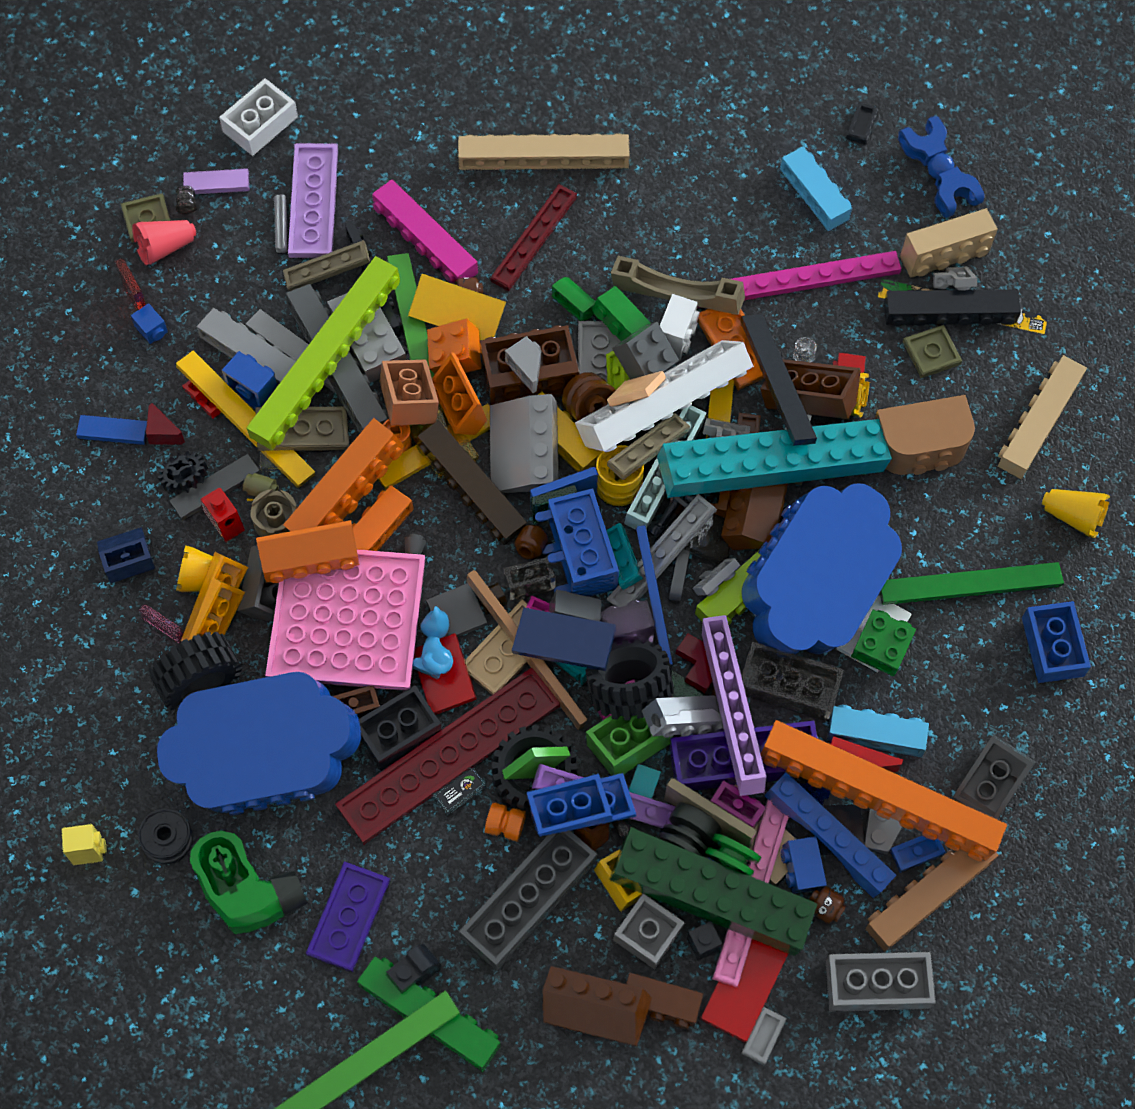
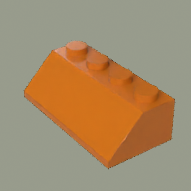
(308, 551)

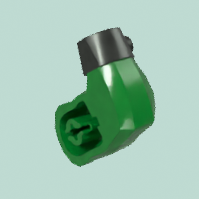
(235, 888)

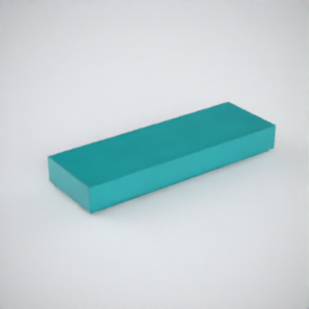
(627, 564)

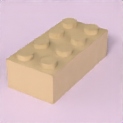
(948, 243)

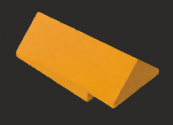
(217, 598)

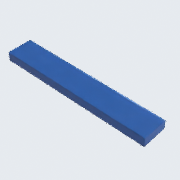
(653, 590)

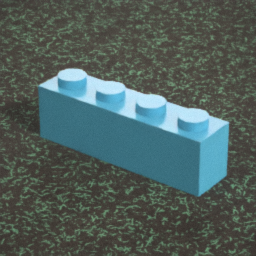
(816, 188)
(878, 730)

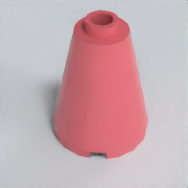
(161, 238)

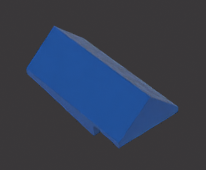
(580, 804)

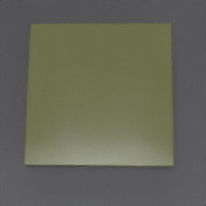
(145, 210)
(932, 351)

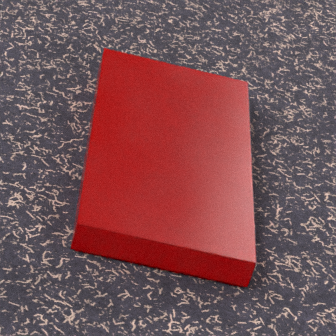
(739, 1007)

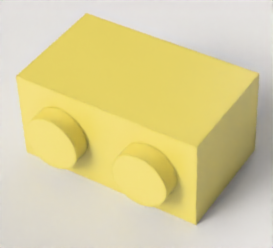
(83, 844)

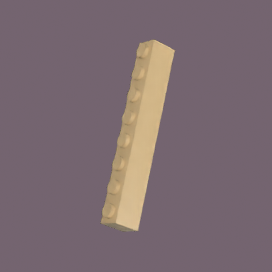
(543, 152)

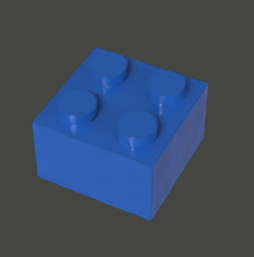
(250, 379)

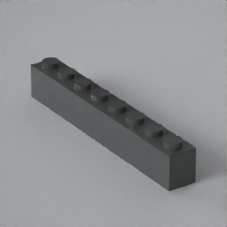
(347, 379)

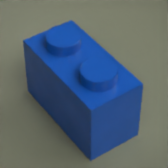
(803, 865)

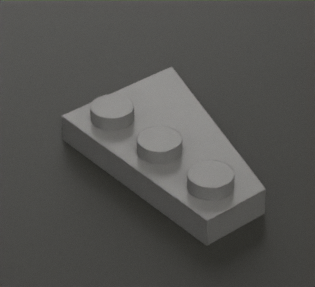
(880, 832)

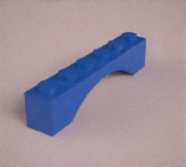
(860, 862)

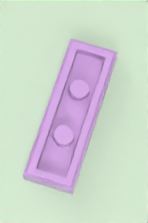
(218, 181)

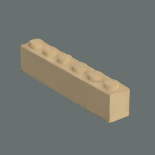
(1042, 416)

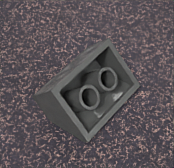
(259, 595)

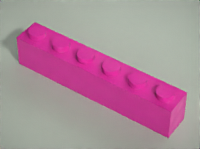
(424, 232)

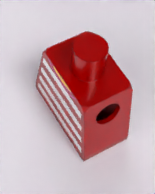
(219, 510)

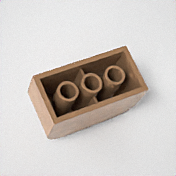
(927, 434)

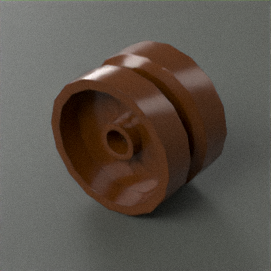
(586, 394)

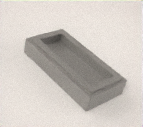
(763, 1036)

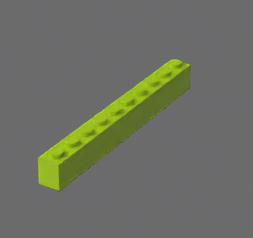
(323, 353)

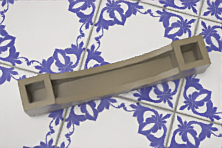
(720, 295)

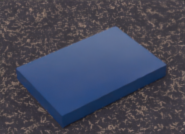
(582, 480)

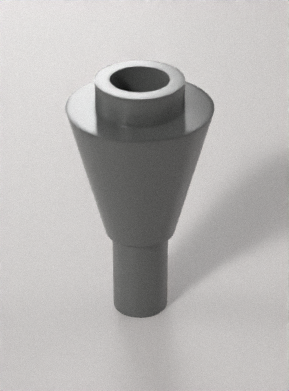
(414, 544)

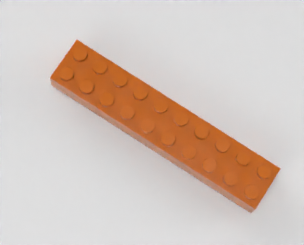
(883, 792)

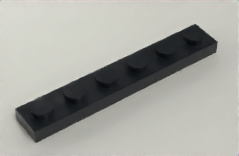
(355, 235)

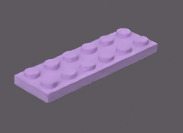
(313, 200)

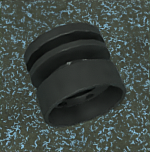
(690, 829)

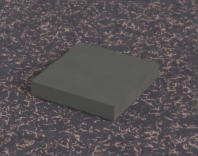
(461, 609)

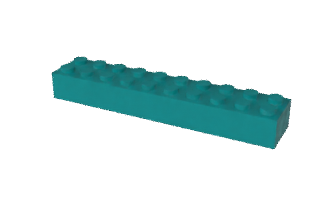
(771, 458)

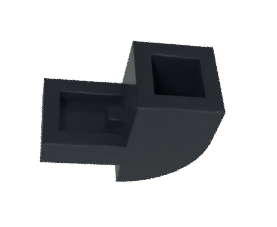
(415, 967)

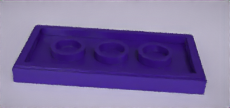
(348, 916)

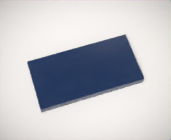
(564, 639)

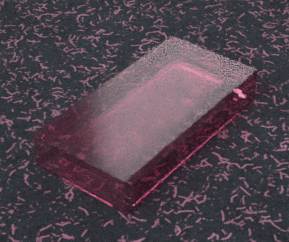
(161, 623)

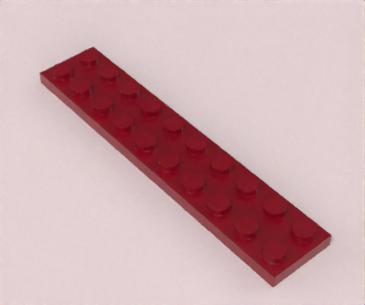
(446, 755)

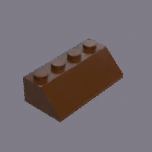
(821, 388)
(753, 515)
(595, 1006)

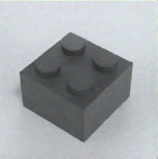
(645, 352)

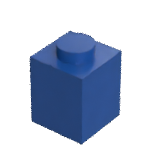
(149, 323)

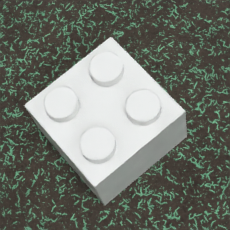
(680, 323)

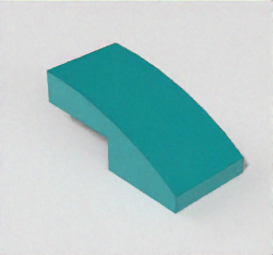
(644, 781)

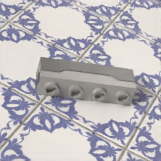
(683, 716)

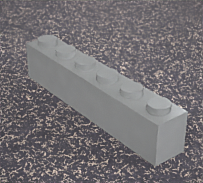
(232, 337)

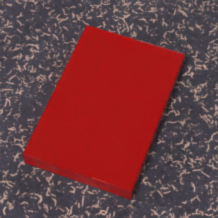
(451, 688)

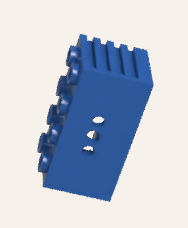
(580, 544)

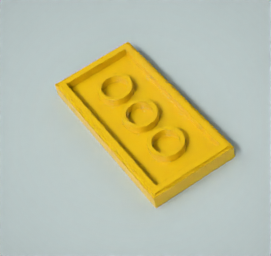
(446, 303)

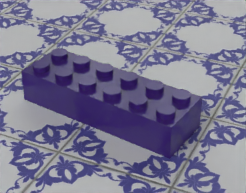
(705, 759)

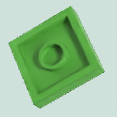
(527, 764)

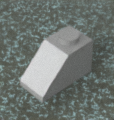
(525, 361)

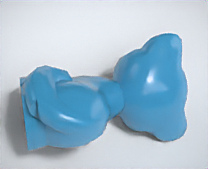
(435, 657)

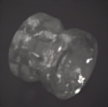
(803, 345)

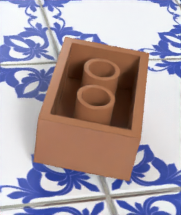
(409, 392)

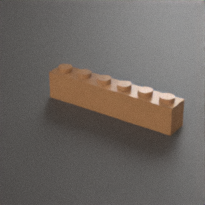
(924, 897)

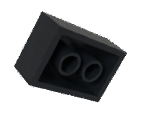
(398, 727)

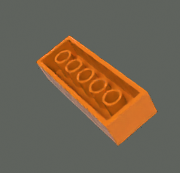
(348, 478)

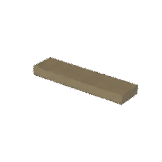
(326, 266)
(647, 446)

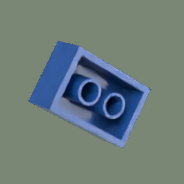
(1056, 642)

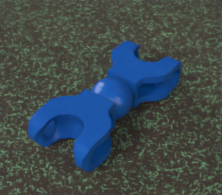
(950, 180)

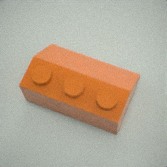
(458, 398)

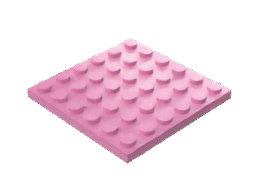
(351, 623)

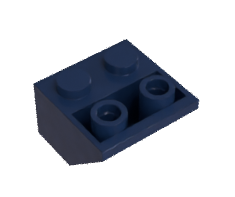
(125, 555)

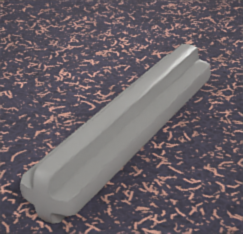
(280, 209)

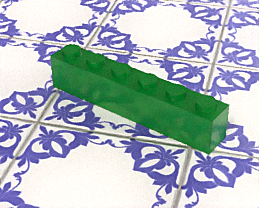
(458, 1034)

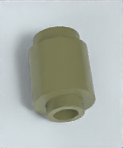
(257, 483)

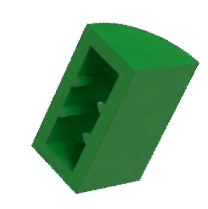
(573, 298)

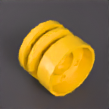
(611, 486)

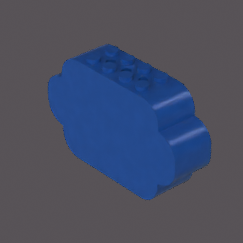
(821, 569)
(259, 743)

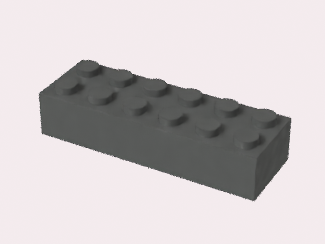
(527, 897)

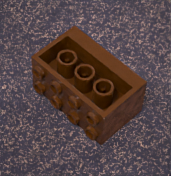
(556, 366)

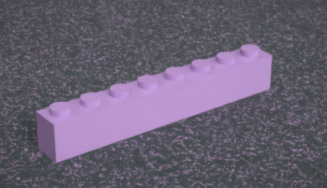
(733, 706)

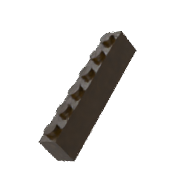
(470, 482)

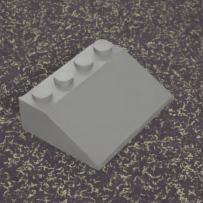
(524, 443)

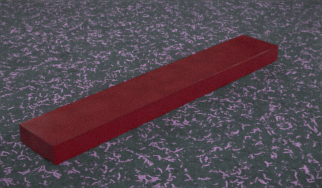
(533, 237)

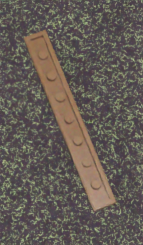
(540, 667)

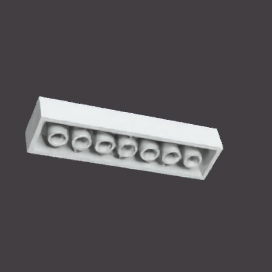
(681, 386)

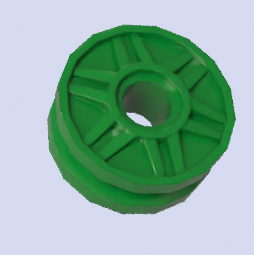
(733, 854)

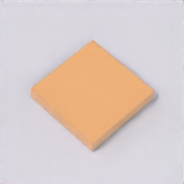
(636, 389)

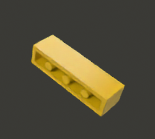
(571, 444)

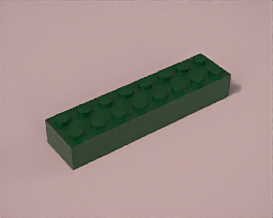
(713, 892)

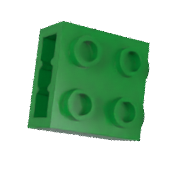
(883, 642)

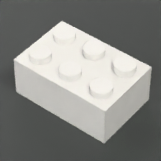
(258, 117)

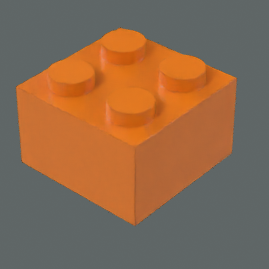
(455, 337)

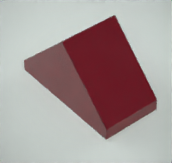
(161, 429)

